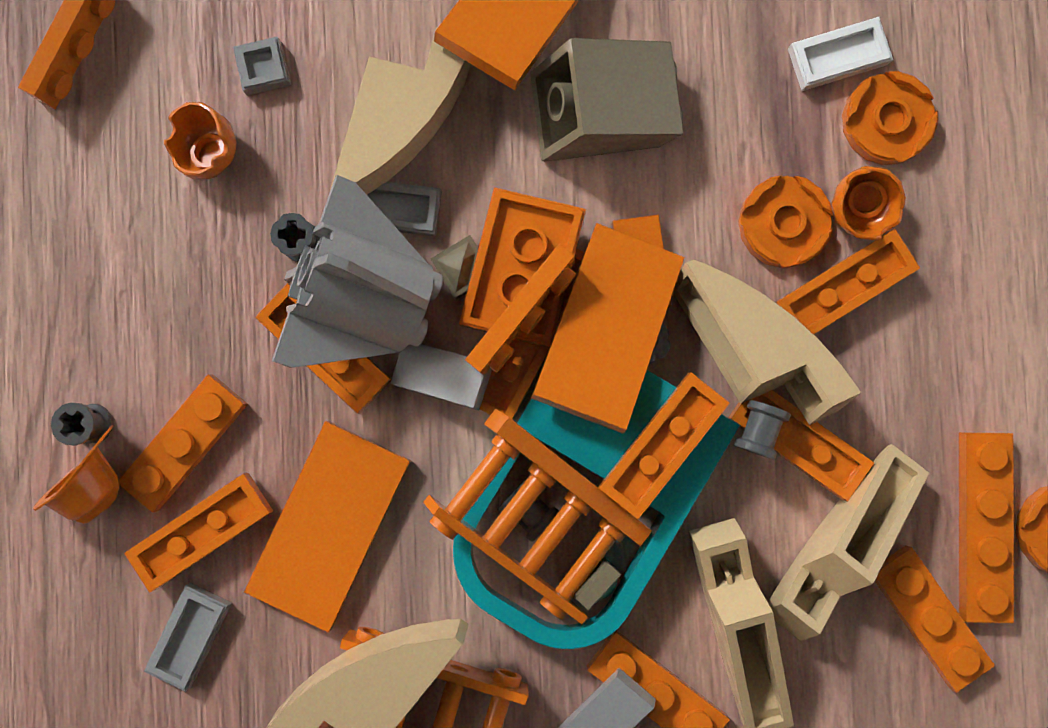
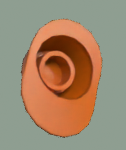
(85, 489)

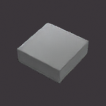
(262, 66)

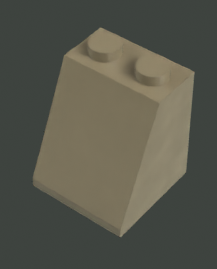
(606, 98)

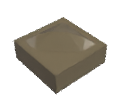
(457, 265)
(599, 584)

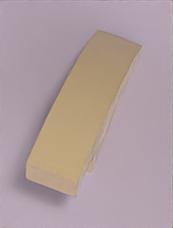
(398, 115)
(761, 343)
(848, 545)
(742, 625)
(374, 680)

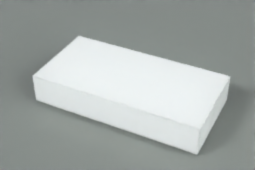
(840, 53)

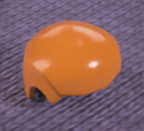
(200, 141)
(869, 202)

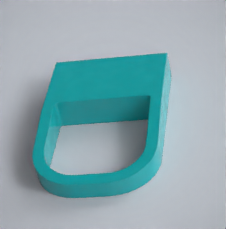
(598, 451)

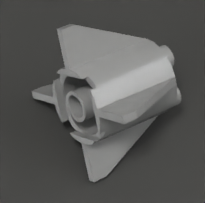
(358, 287)

